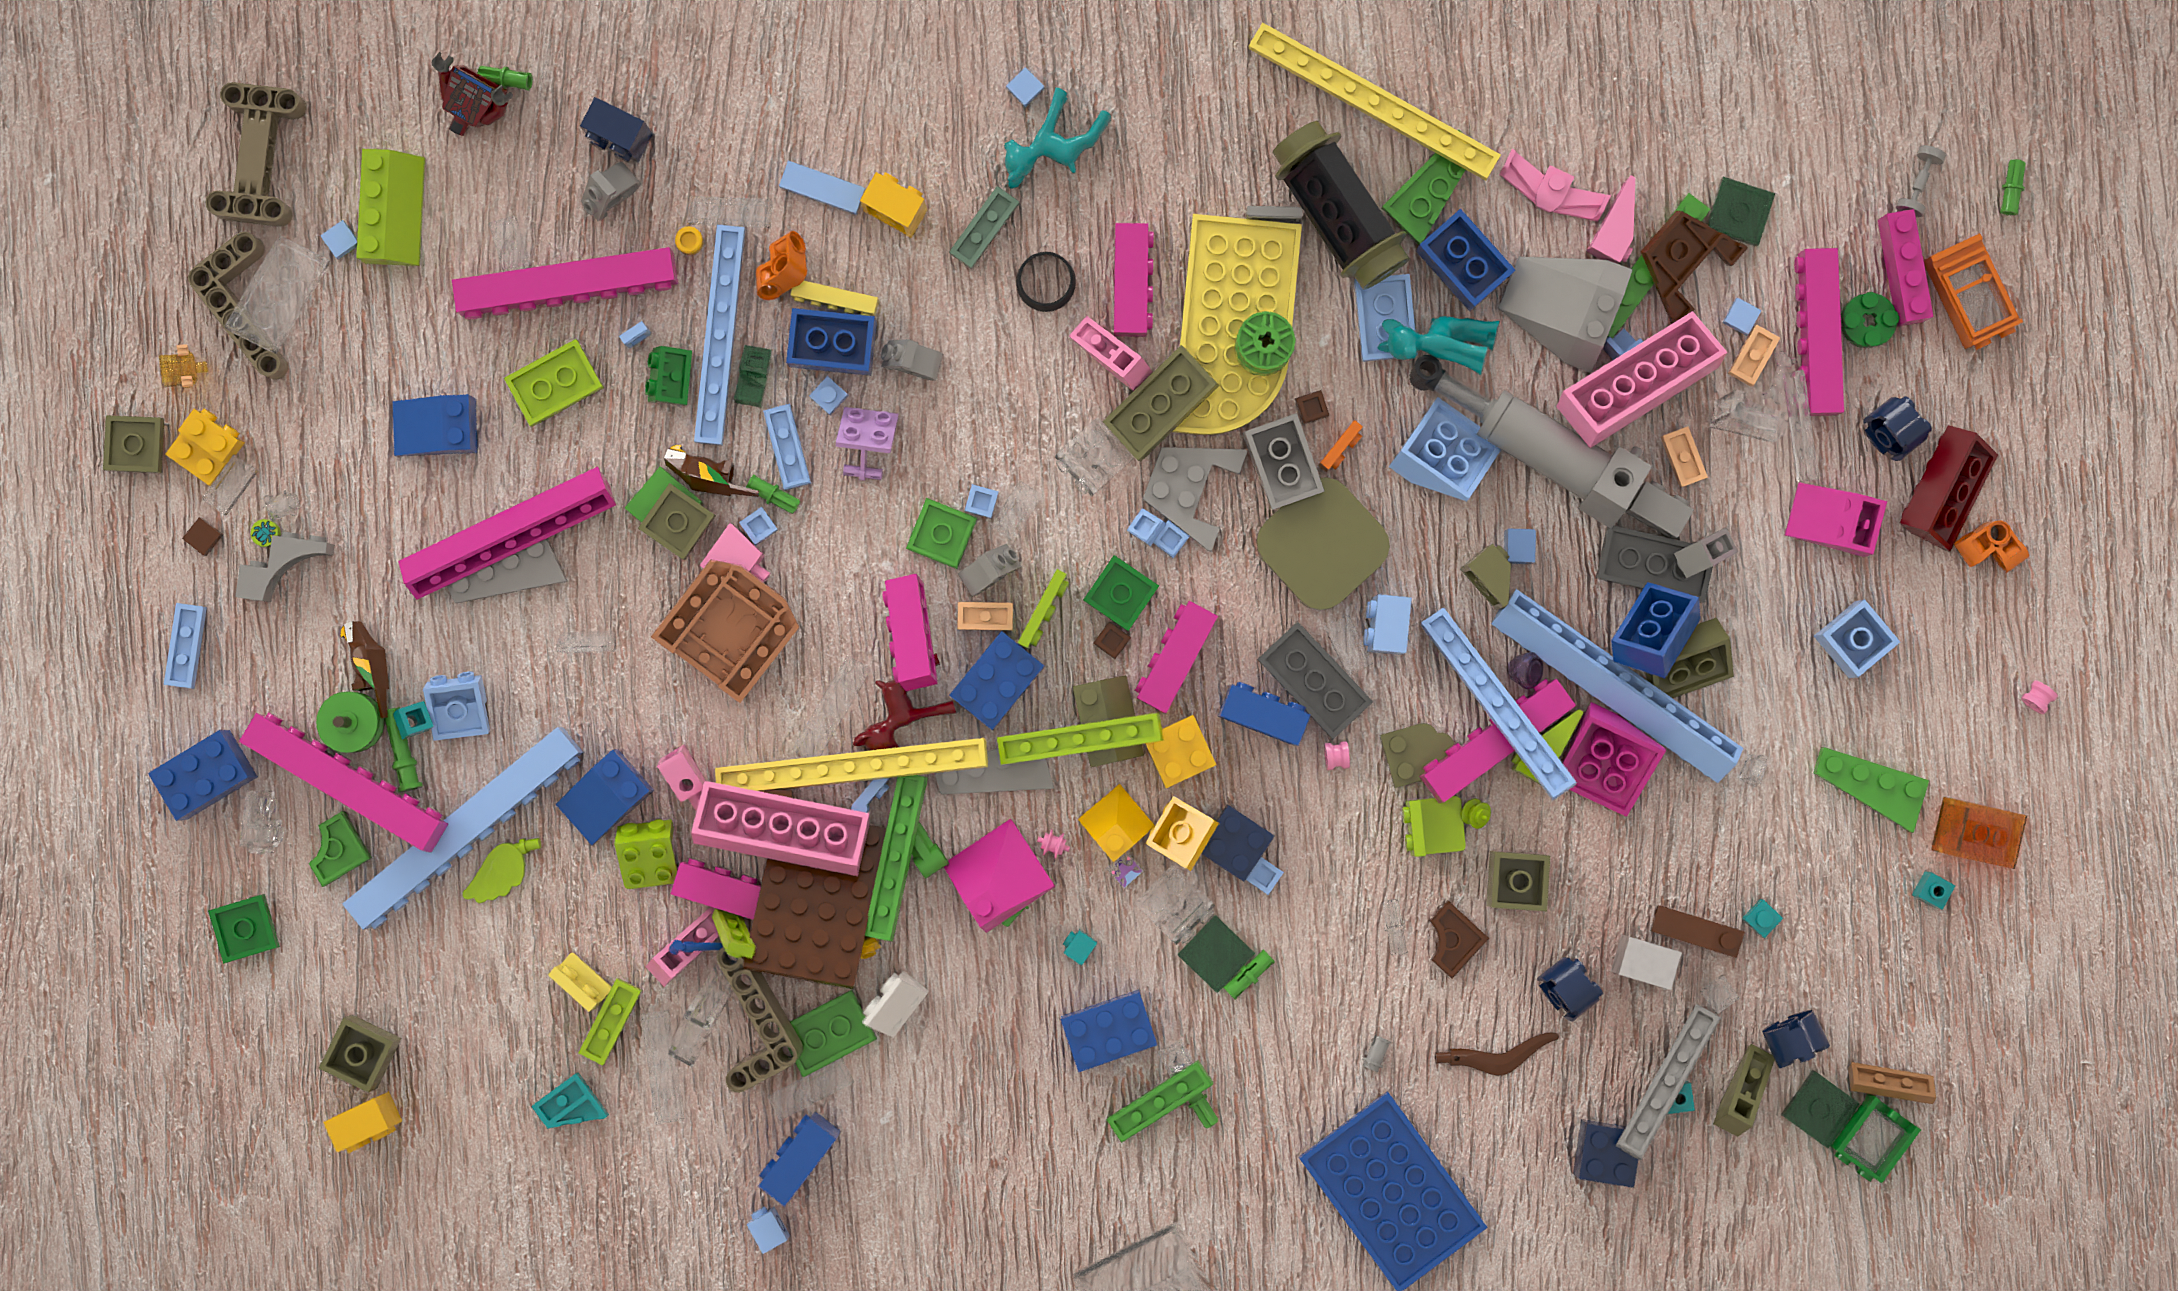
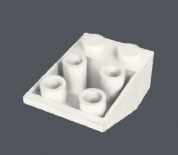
(899, 1001)

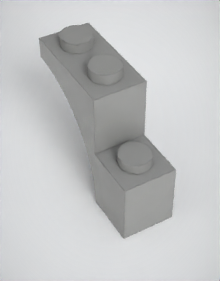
(259, 582)

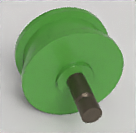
(349, 722)

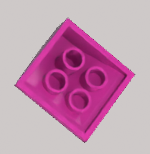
(1610, 759)
(998, 876)

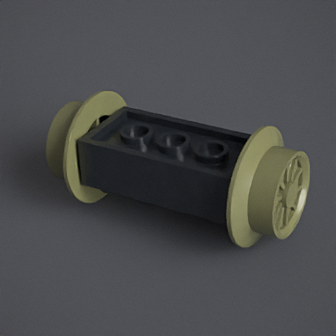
(1339, 205)

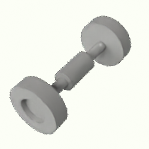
(1930, 155)

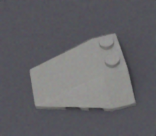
(1566, 304)

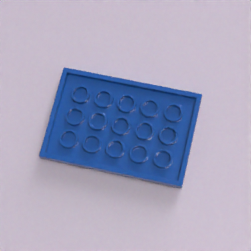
(1393, 1192)

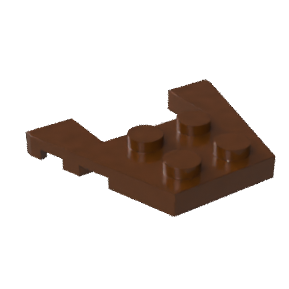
(1677, 253)

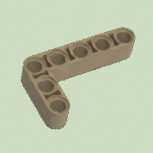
(218, 287)
(760, 1019)

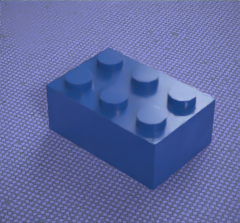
(1465, 260)
(831, 341)
(1656, 629)
(997, 680)
(1264, 713)
(202, 775)
(1108, 1030)
(798, 1157)

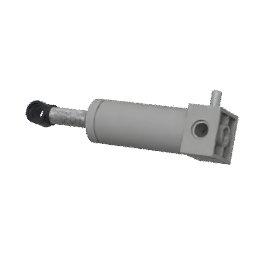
(1599, 478)

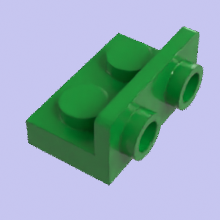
(668, 375)

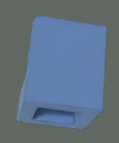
(1620, 344)
(1520, 545)

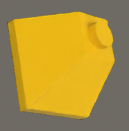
(1116, 822)

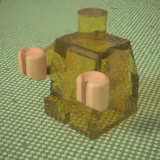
(181, 368)

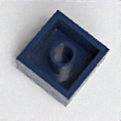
(616, 130)
(1237, 843)
(1600, 1159)

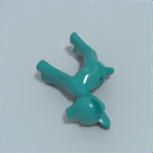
(1021, 159)
(1443, 340)

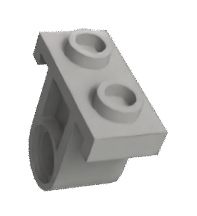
(608, 189)
(911, 358)
(989, 569)

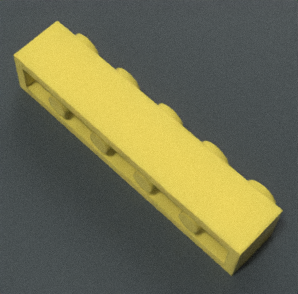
(835, 298)

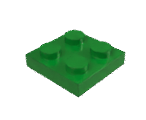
(1121, 593)
(244, 928)

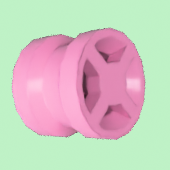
(2039, 697)
(1336, 755)

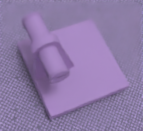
(867, 432)

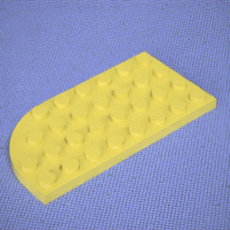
(1231, 274)

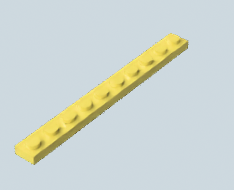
(1374, 101)
(856, 766)

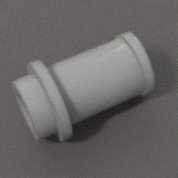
(1376, 1053)

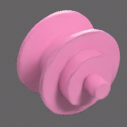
(1053, 844)

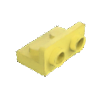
(580, 982)

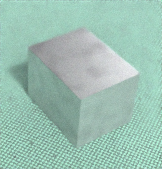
(1646, 962)

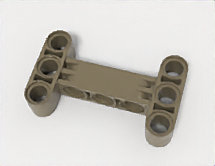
(256, 154)

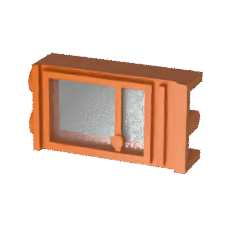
(1972, 292)

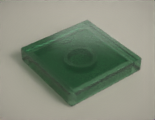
(1740, 211)
(1216, 953)
(1820, 1109)

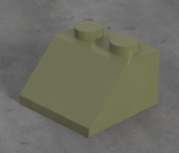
(1490, 575)

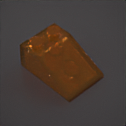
(1979, 833)

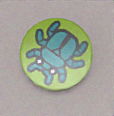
(262, 532)

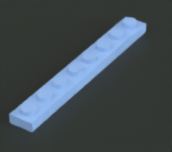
(719, 335)
(1498, 704)

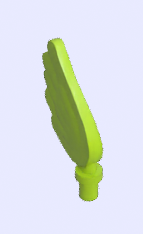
(500, 871)

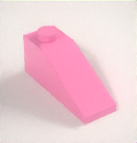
(1617, 228)
(1111, 353)
(666, 965)

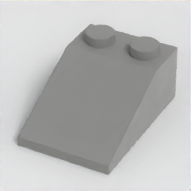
(1283, 461)

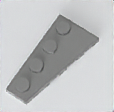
(524, 570)
(997, 777)

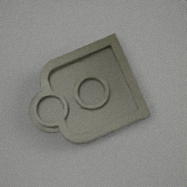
(1412, 749)

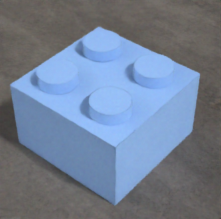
(1388, 624)
(1857, 639)

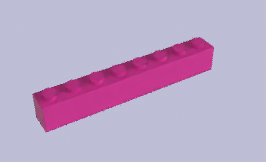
(565, 282)
(506, 533)
(343, 782)

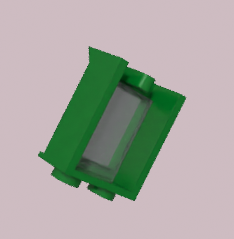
(1874, 1139)

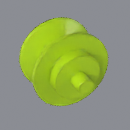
(1476, 813)

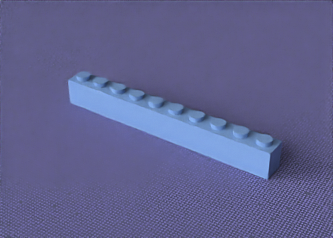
(1618, 686)
(465, 826)

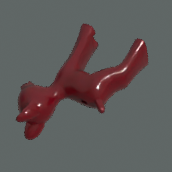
(900, 714)

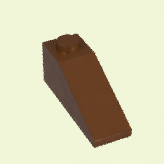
(1697, 931)

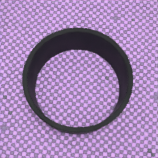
(1046, 307)

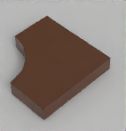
(1456, 939)

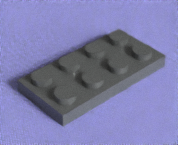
(1641, 557)
(1315, 680)

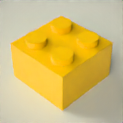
(894, 204)
(1181, 752)
(356, 1126)

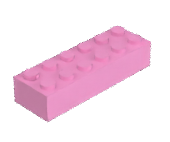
(1641, 379)
(780, 828)

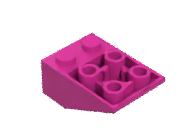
(1836, 519)

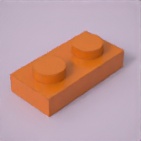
(1349, 438)

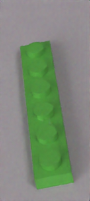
(1640, 278)
(895, 857)

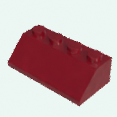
(1949, 487)

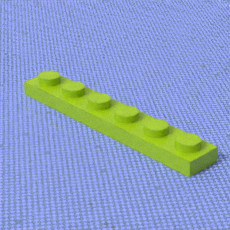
(1080, 738)

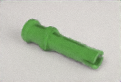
(404, 762)

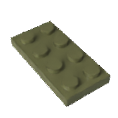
(1161, 403)

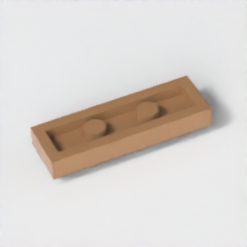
(1892, 1083)

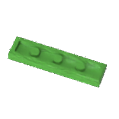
(1160, 1101)

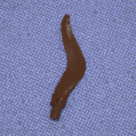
(1495, 1063)

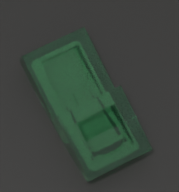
(753, 376)

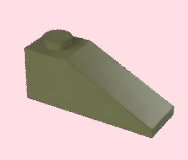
(1745, 1092)

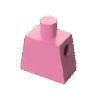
(737, 549)
(679, 766)

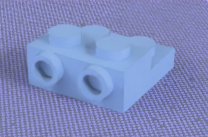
(457, 706)

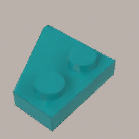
(569, 1104)

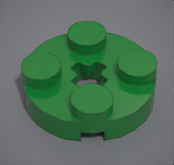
(1884, 318)

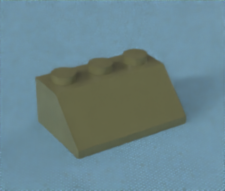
(1701, 663)
(1102, 702)

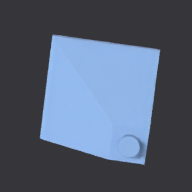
(1445, 453)

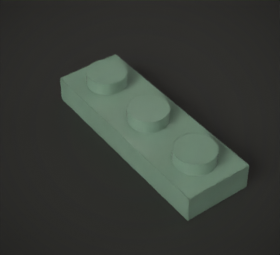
(984, 227)

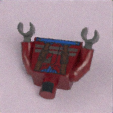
(469, 96)

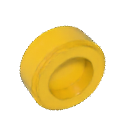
(689, 240)

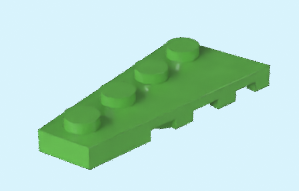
(1423, 197)
(1884, 789)

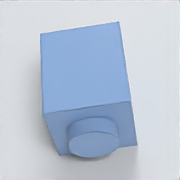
(767, 1229)

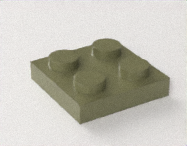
(133, 444)
(676, 521)

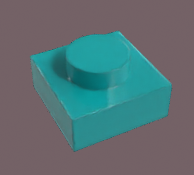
(1762, 918)

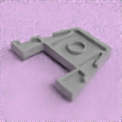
(1179, 482)

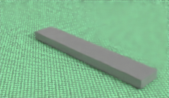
(1668, 1082)

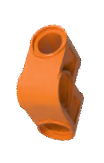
(784, 269)
(1979, 544)

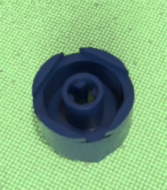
(1896, 427)
(1569, 988)
(1796, 1038)

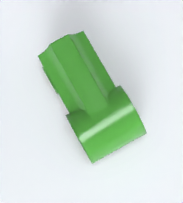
(927, 854)

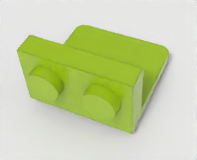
(1433, 826)
(646, 853)

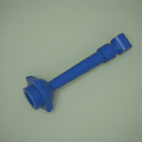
(689, 946)

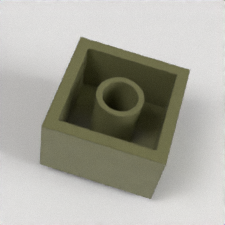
(1518, 881)
(360, 1053)

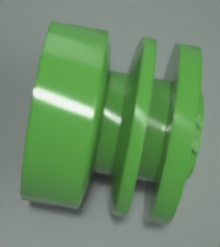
(1250, 351)

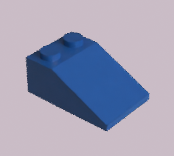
(435, 425)
(604, 796)

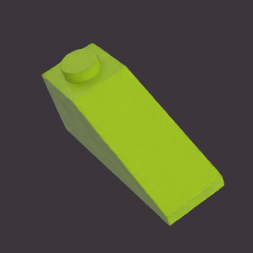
(1555, 736)

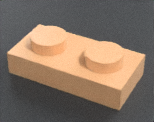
(1753, 355)
(1684, 457)
(985, 616)

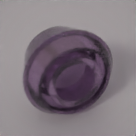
(1526, 670)

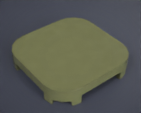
(1323, 545)

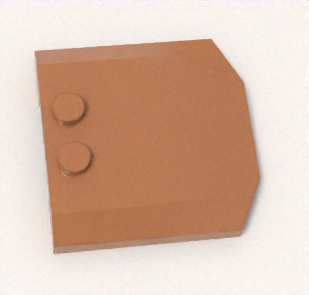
(728, 626)

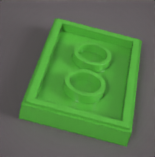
(831, 1032)

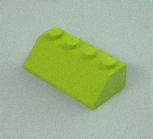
(390, 208)

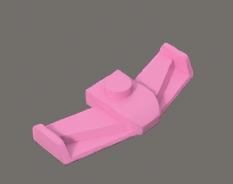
(1552, 190)

